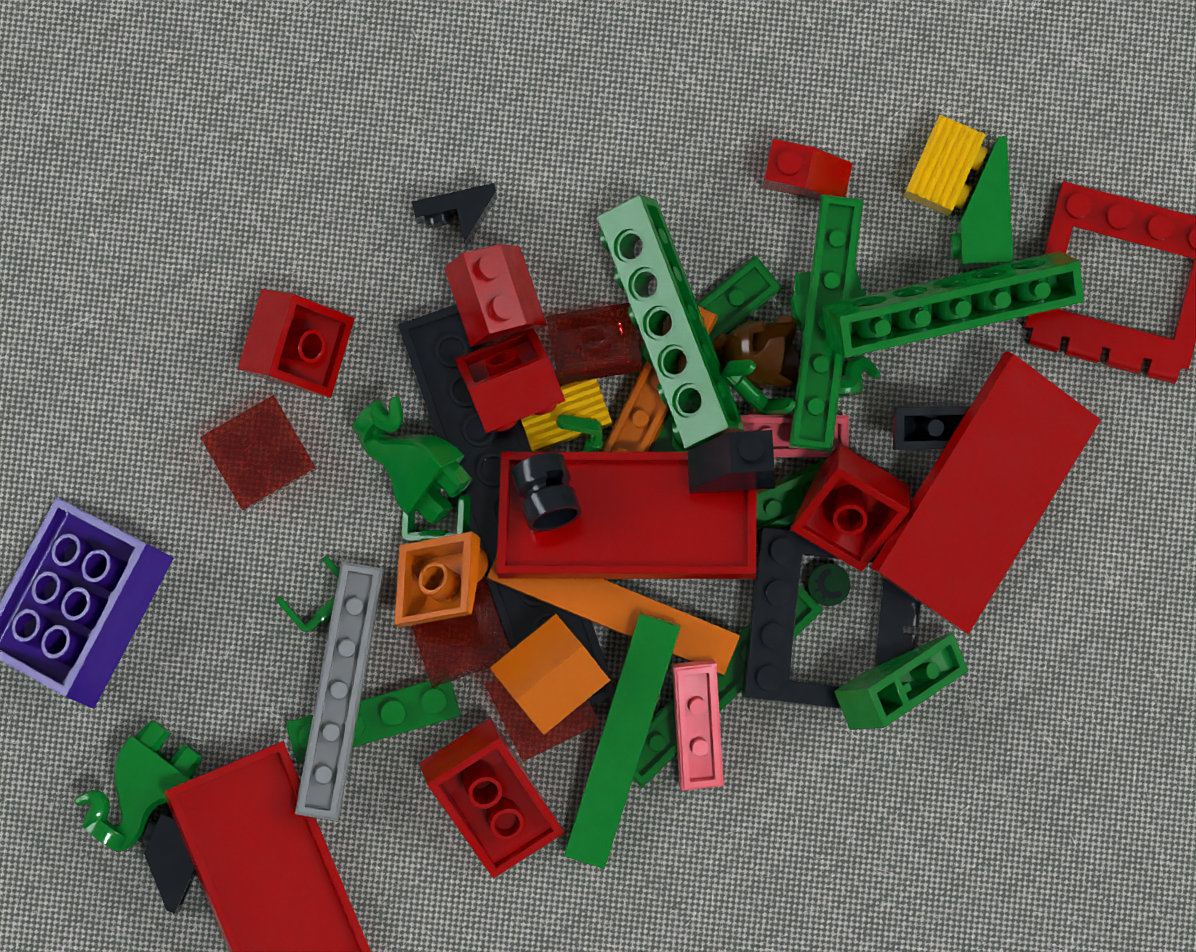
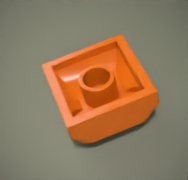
(438, 578)

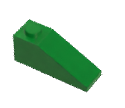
(986, 225)
(900, 684)

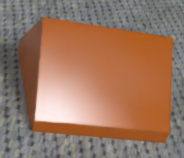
(550, 674)

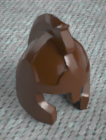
(767, 346)

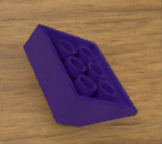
(77, 602)

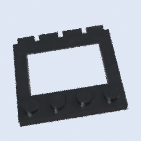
(774, 622)

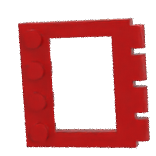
(1087, 336)

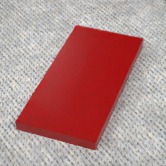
(986, 492)
(631, 524)
(261, 861)

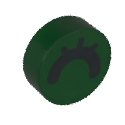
(829, 584)

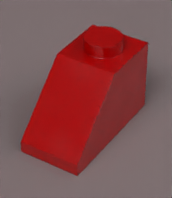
(805, 171)

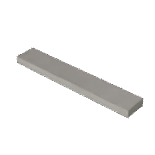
(339, 691)

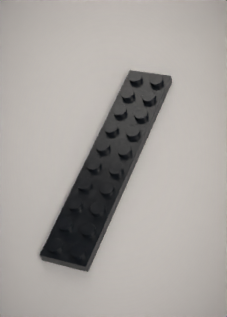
(432, 347)

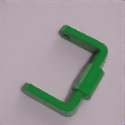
(734, 375)
(594, 442)
(463, 523)
(322, 614)

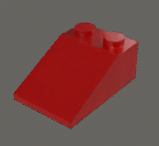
(491, 798)

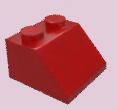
(494, 293)
(296, 342)
(510, 380)
(851, 508)

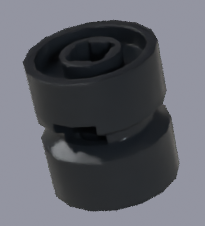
(546, 492)

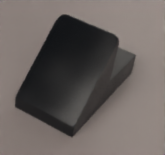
(469, 204)

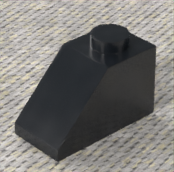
(926, 424)
(733, 463)
(169, 861)

